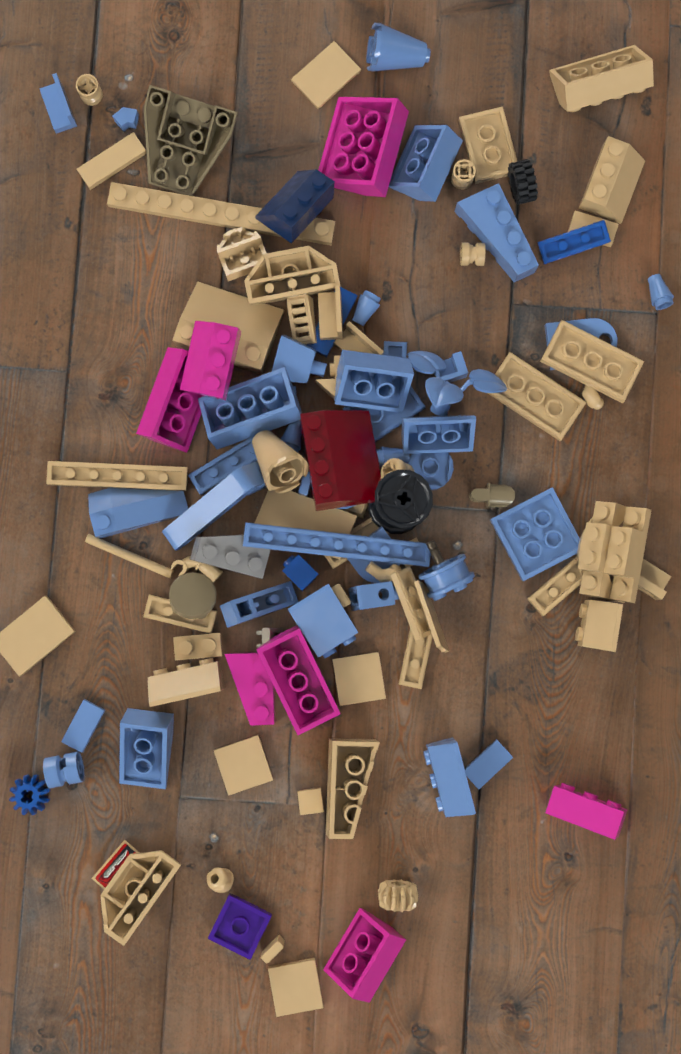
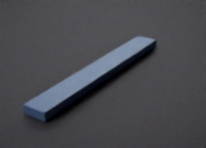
(336, 544)

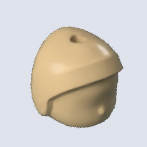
(220, 879)

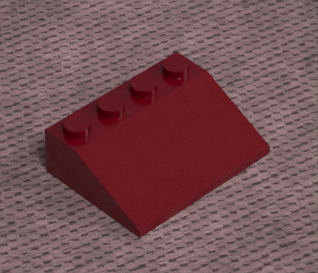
(340, 457)

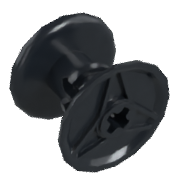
(401, 501)

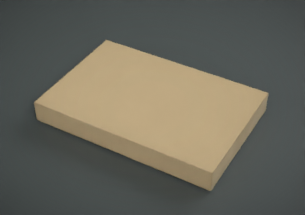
(488, 143)
(34, 635)

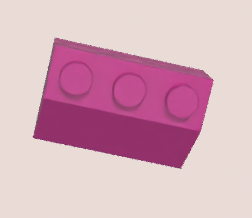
(210, 359)
(364, 955)

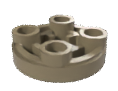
(192, 595)

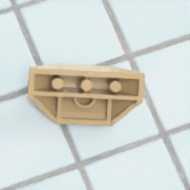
(290, 274)
(135, 891)

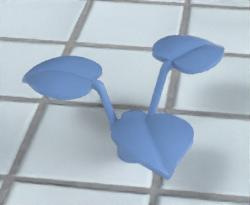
(443, 393)

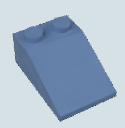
(145, 748)

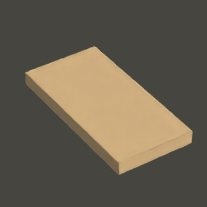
(592, 361)
(537, 397)
(299, 512)

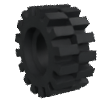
(522, 181)

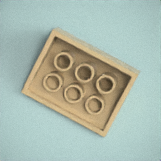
(256, 321)

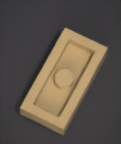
(197, 646)

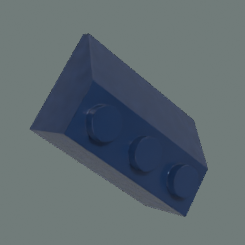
(297, 203)

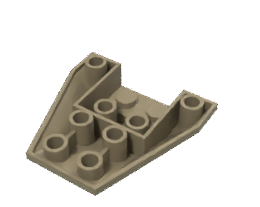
(183, 139)

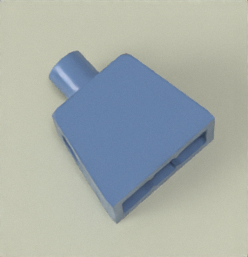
(297, 360)
(367, 595)

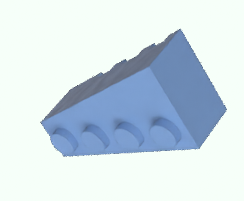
(496, 226)

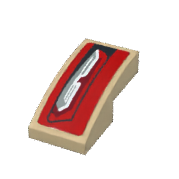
(112, 865)

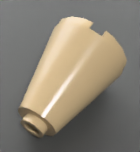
(278, 462)

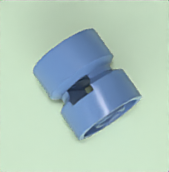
(62, 770)

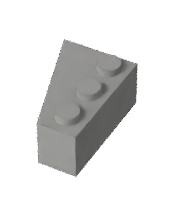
(229, 554)

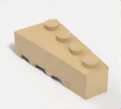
(348, 775)

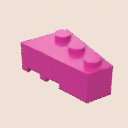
(253, 687)
(586, 810)

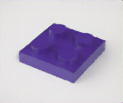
(239, 926)

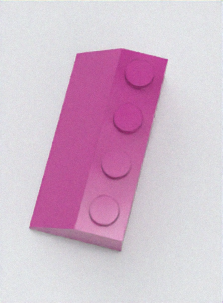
(170, 412)
(297, 680)

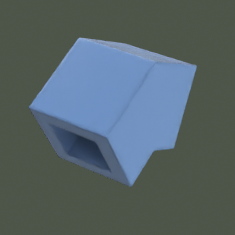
(126, 118)

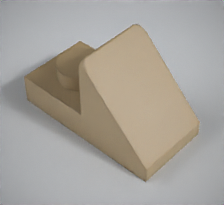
(329, 385)

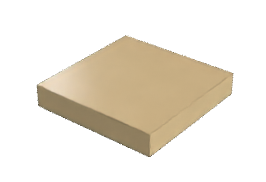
(359, 678)
(243, 764)
(295, 987)

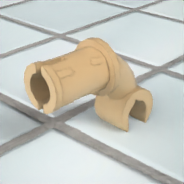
(211, 572)

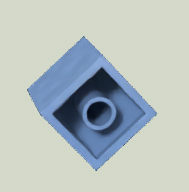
(323, 621)

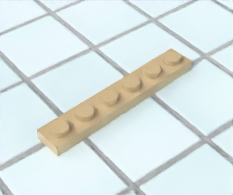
(117, 476)

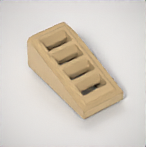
(293, 311)

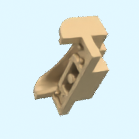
(614, 551)

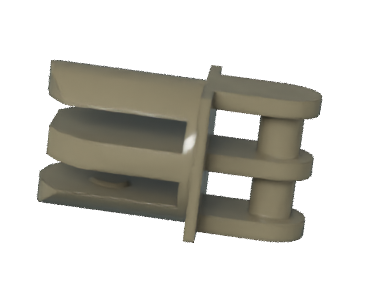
(494, 495)

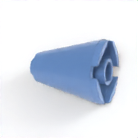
(394, 50)

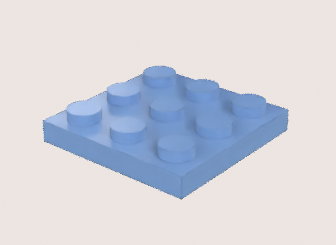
(536, 534)

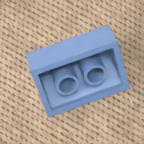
(426, 162)
(373, 381)
(438, 434)
(449, 778)

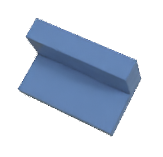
(58, 106)

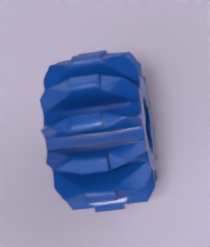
(22, 790)

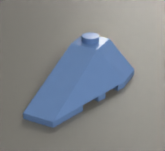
(126, 509)

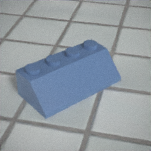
(250, 408)

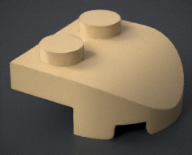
(240, 252)

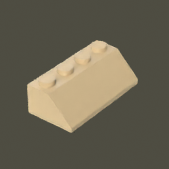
(602, 78)

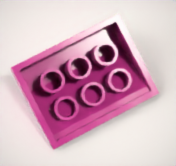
(364, 144)

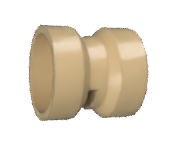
(85, 85)
(460, 178)
(472, 254)

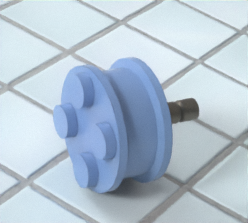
(445, 574)

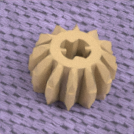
(397, 895)

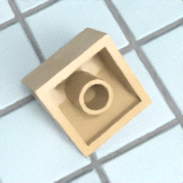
(599, 625)

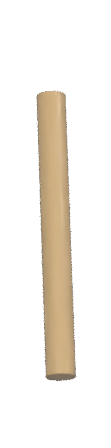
(130, 556)

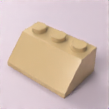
(612, 180)
(185, 682)

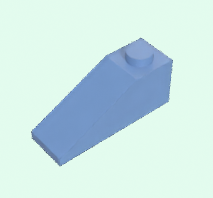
(258, 604)

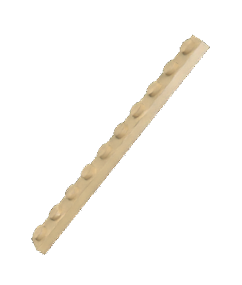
(206, 211)

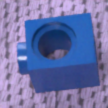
(299, 571)

